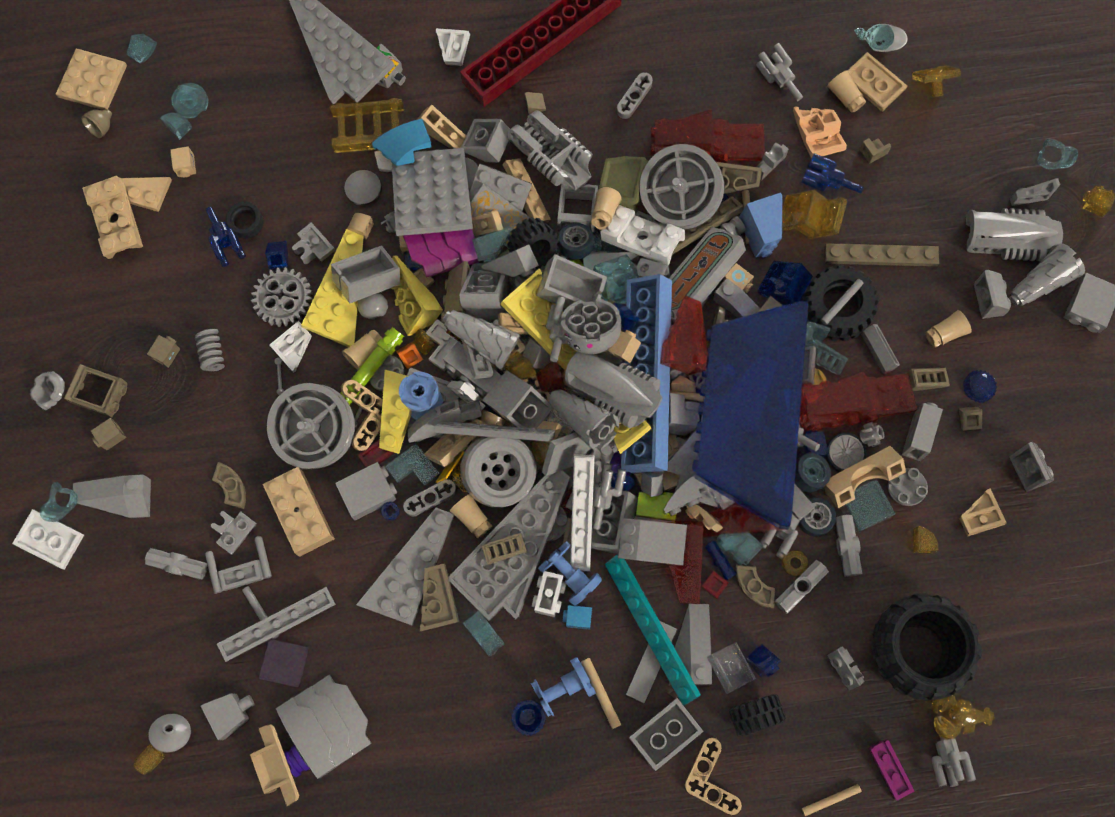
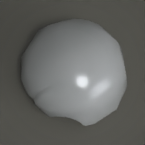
(373, 306)

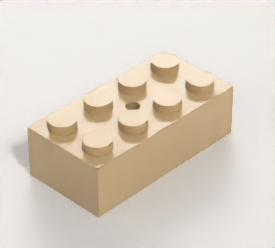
(298, 511)

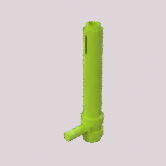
(385, 348)

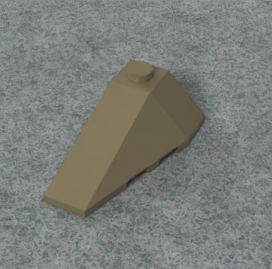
(739, 177)

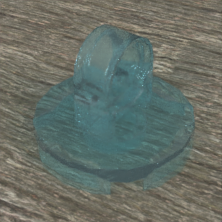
(189, 100)

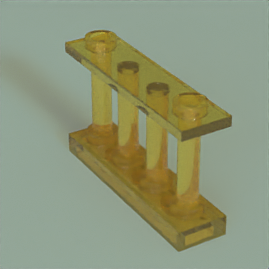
(360, 141)

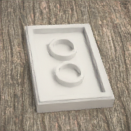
(48, 540)

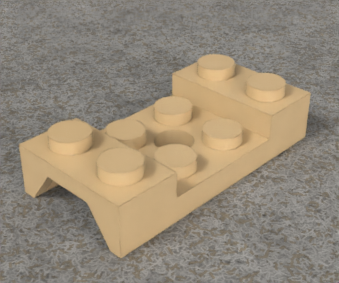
(110, 198)

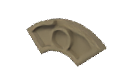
(231, 484)
(754, 587)

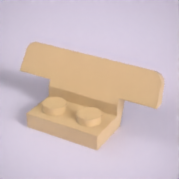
(273, 767)

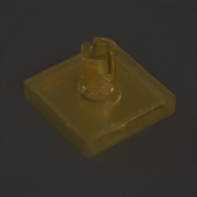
(935, 76)

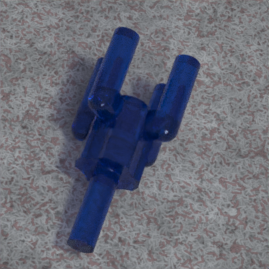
(829, 175)
(222, 237)

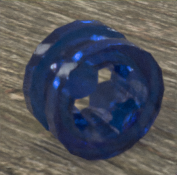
(386, 506)

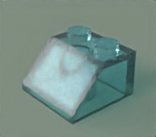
(490, 245)
(617, 272)

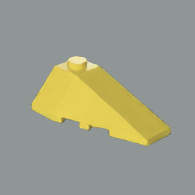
(415, 301)

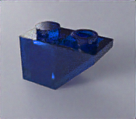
(763, 661)

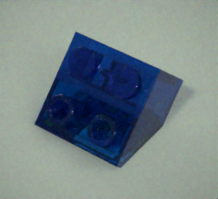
(785, 282)

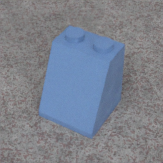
(763, 224)

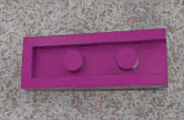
(891, 769)

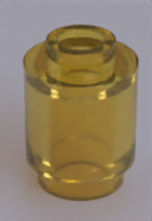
(148, 759)

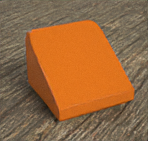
(409, 355)

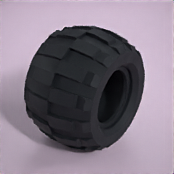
(958, 642)

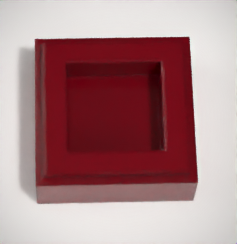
(714, 584)

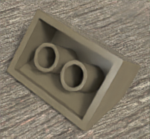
(453, 287)

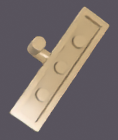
(533, 204)

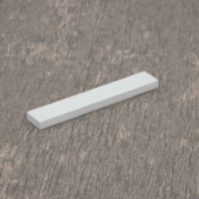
(582, 511)

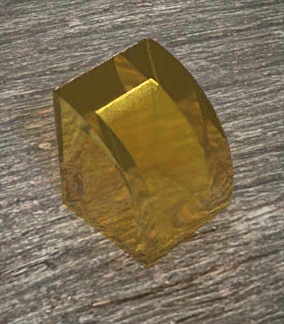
(519, 366)
(924, 541)

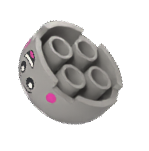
(594, 329)

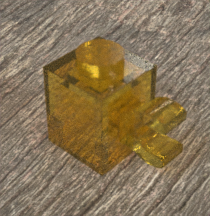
(1098, 200)

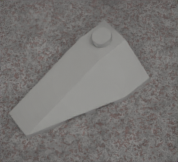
(117, 495)
(695, 643)

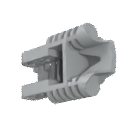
(559, 158)
(1014, 233)
(620, 389)

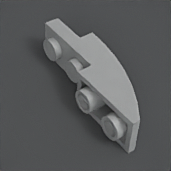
(447, 412)
(686, 495)

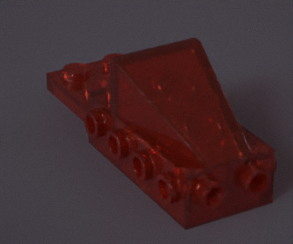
(714, 136)
(855, 400)

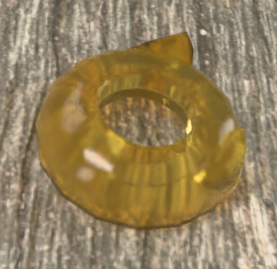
(787, 566)

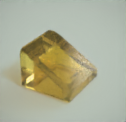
(423, 342)

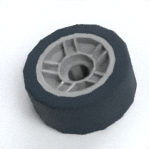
(828, 518)

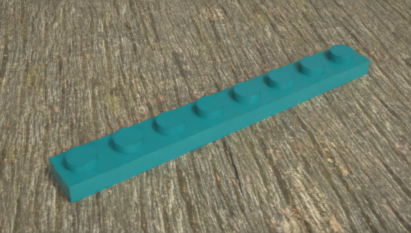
(652, 630)

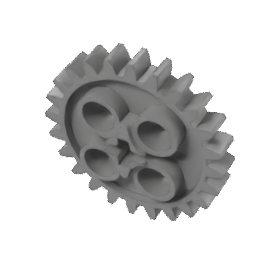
(285, 281)

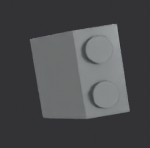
(486, 139)
(991, 294)

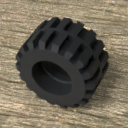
(538, 235)
(757, 715)

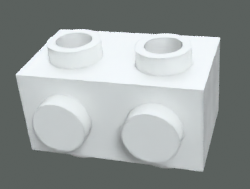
(550, 588)

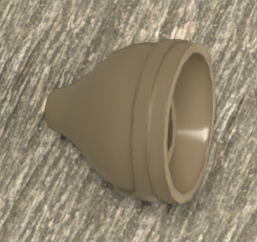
(97, 122)

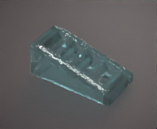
(828, 351)

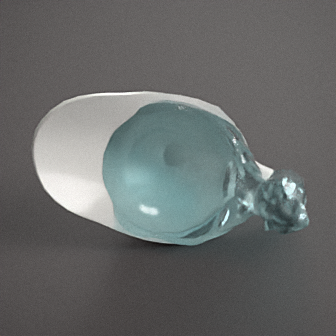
(883, 37)

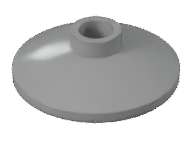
(172, 740)

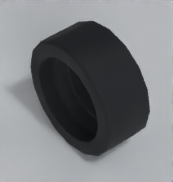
(241, 207)

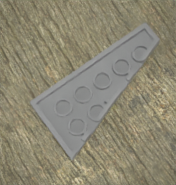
(400, 586)

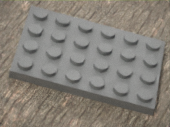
(432, 193)

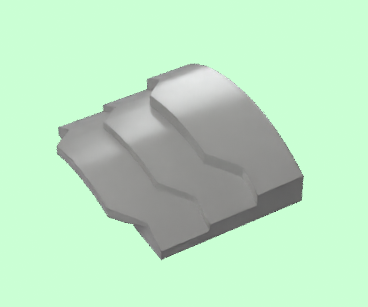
(325, 725)

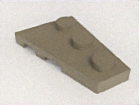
(438, 599)

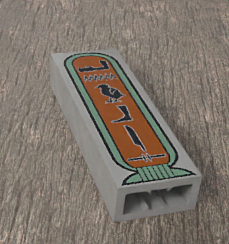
(705, 267)

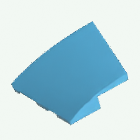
(402, 141)

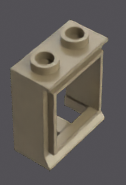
(113, 397)

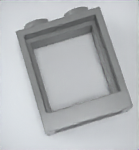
(587, 192)

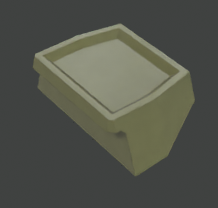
(624, 176)

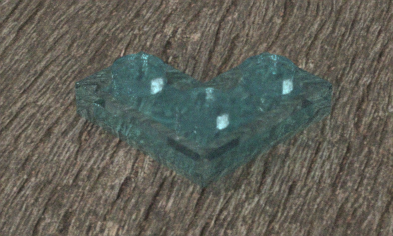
(412, 461)

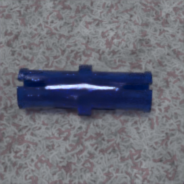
(720, 560)

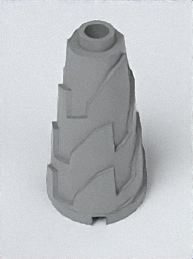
(1053, 271)
(489, 340)
(589, 421)

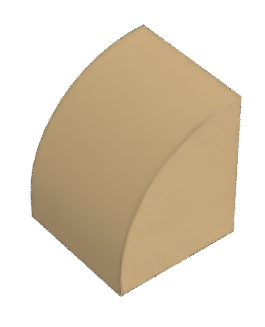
(361, 224)

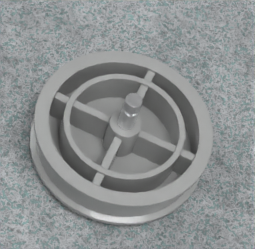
(682, 186)
(310, 426)

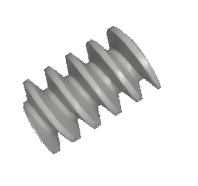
(207, 350)

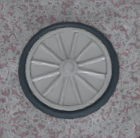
(845, 450)

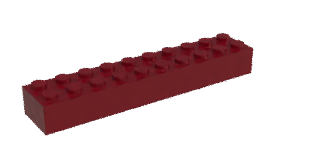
(532, 46)

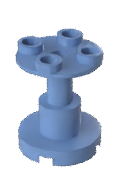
(420, 393)
(575, 578)
(571, 683)

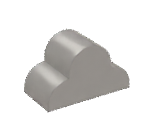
(484, 293)

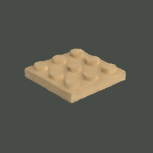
(91, 79)

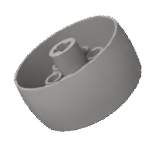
(516, 486)

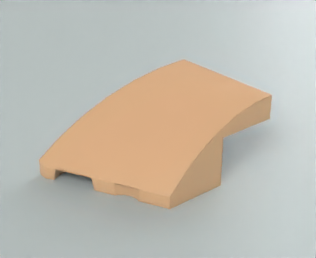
(820, 131)

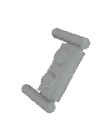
(240, 574)

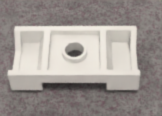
(627, 228)

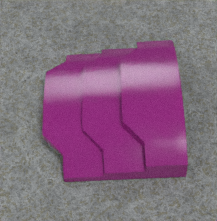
(441, 250)

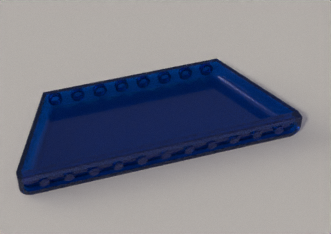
(753, 410)

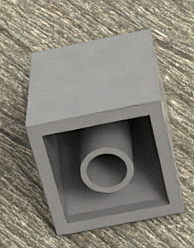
(517, 402)

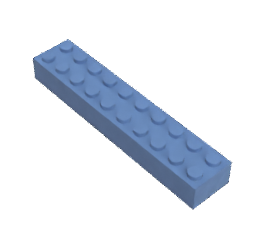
(651, 302)

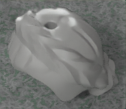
(47, 389)

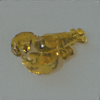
(960, 715)

